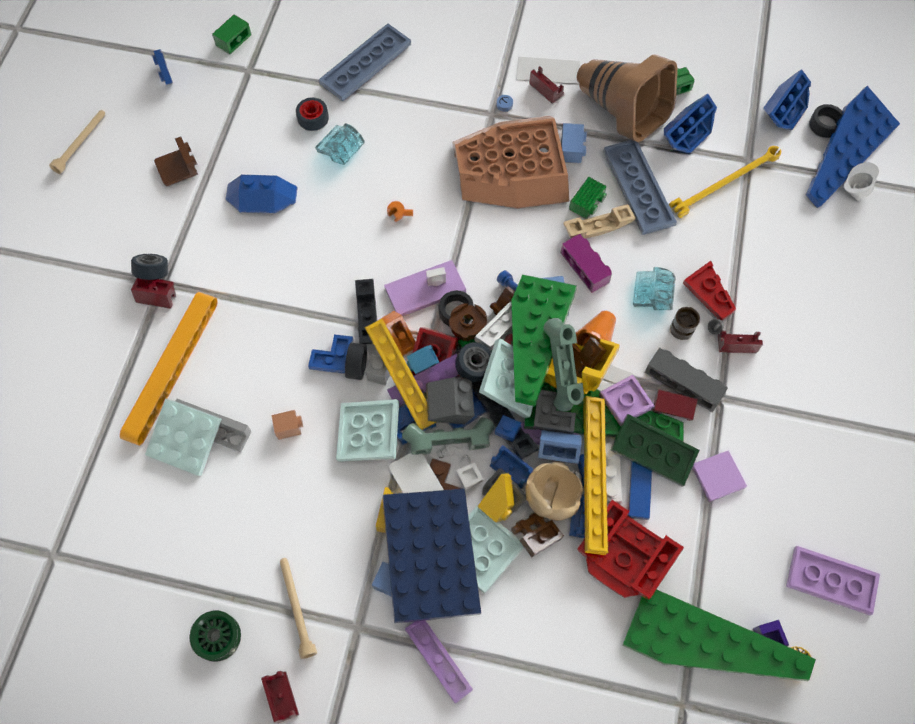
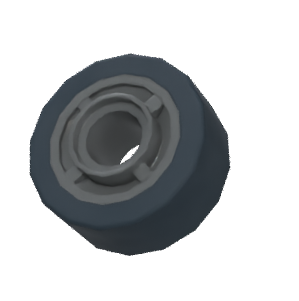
(149, 266)
(464, 365)

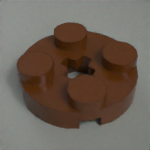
(457, 321)

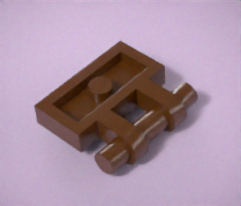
(539, 539)

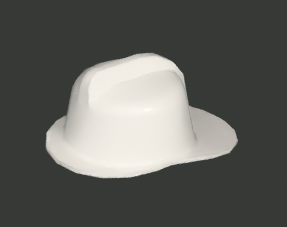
(862, 180)

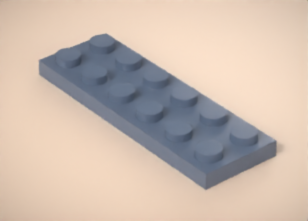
(365, 62)
(639, 186)

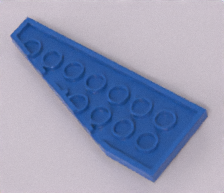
(858, 134)

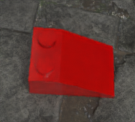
(441, 343)

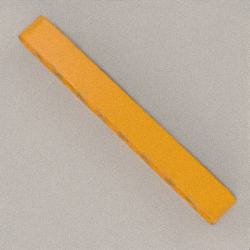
(168, 369)

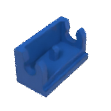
(512, 465)

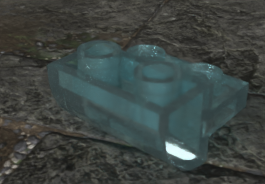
(341, 143)
(654, 289)

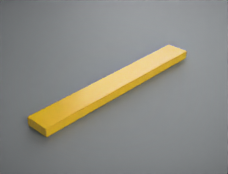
(595, 476)

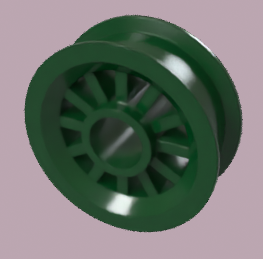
(206, 619)

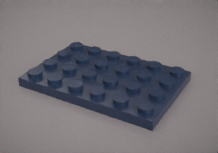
(430, 556)

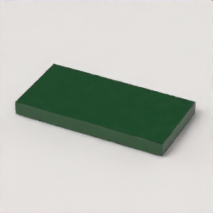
(655, 450)

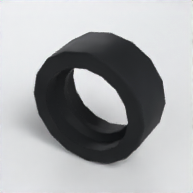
(824, 110)
(450, 297)
(356, 361)

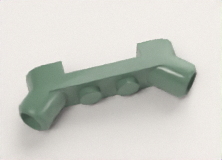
(561, 339)
(422, 442)

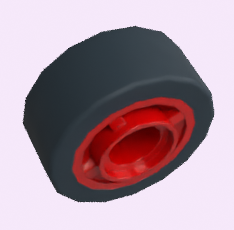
(312, 114)

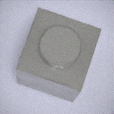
(377, 371)

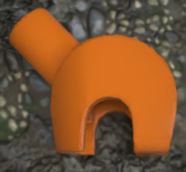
(397, 209)

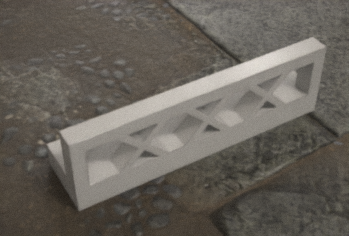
(227, 424)

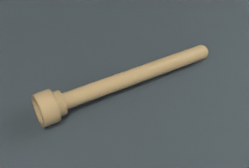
(58, 165)
(306, 648)

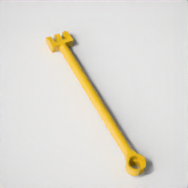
(682, 206)

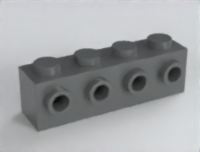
(686, 379)

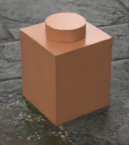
(287, 424)

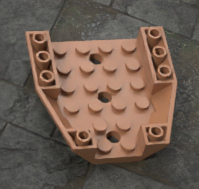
(514, 181)

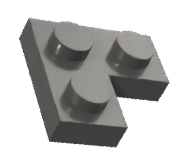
(548, 418)

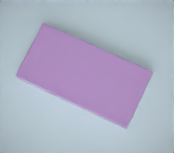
(414, 294)
(833, 580)

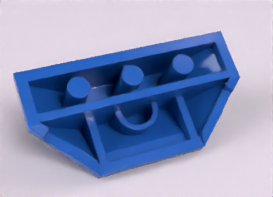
(789, 101)
(691, 125)
(260, 193)

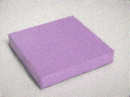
(626, 398)
(719, 476)

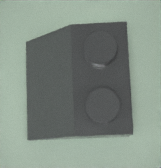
(450, 401)

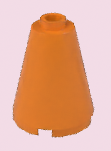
(599, 327)

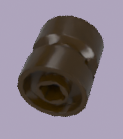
(684, 323)

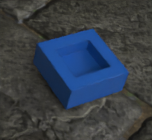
(508, 428)

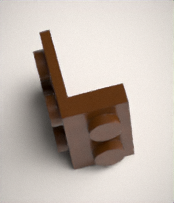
(177, 164)

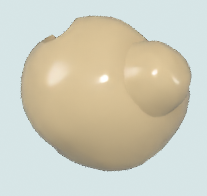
(553, 491)

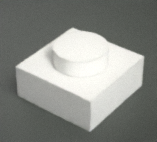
(436, 276)
(469, 476)

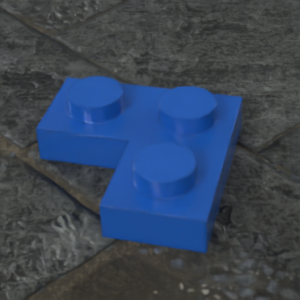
(159, 59)
(331, 360)

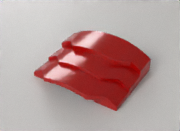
(635, 556)

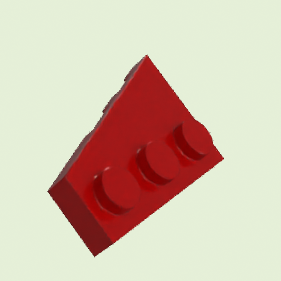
(709, 291)

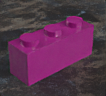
(586, 263)

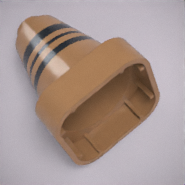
(634, 93)

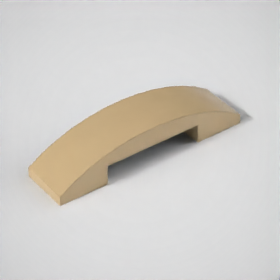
(600, 224)

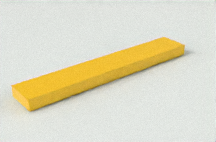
(400, 373)

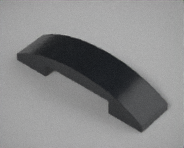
(366, 308)
(523, 444)

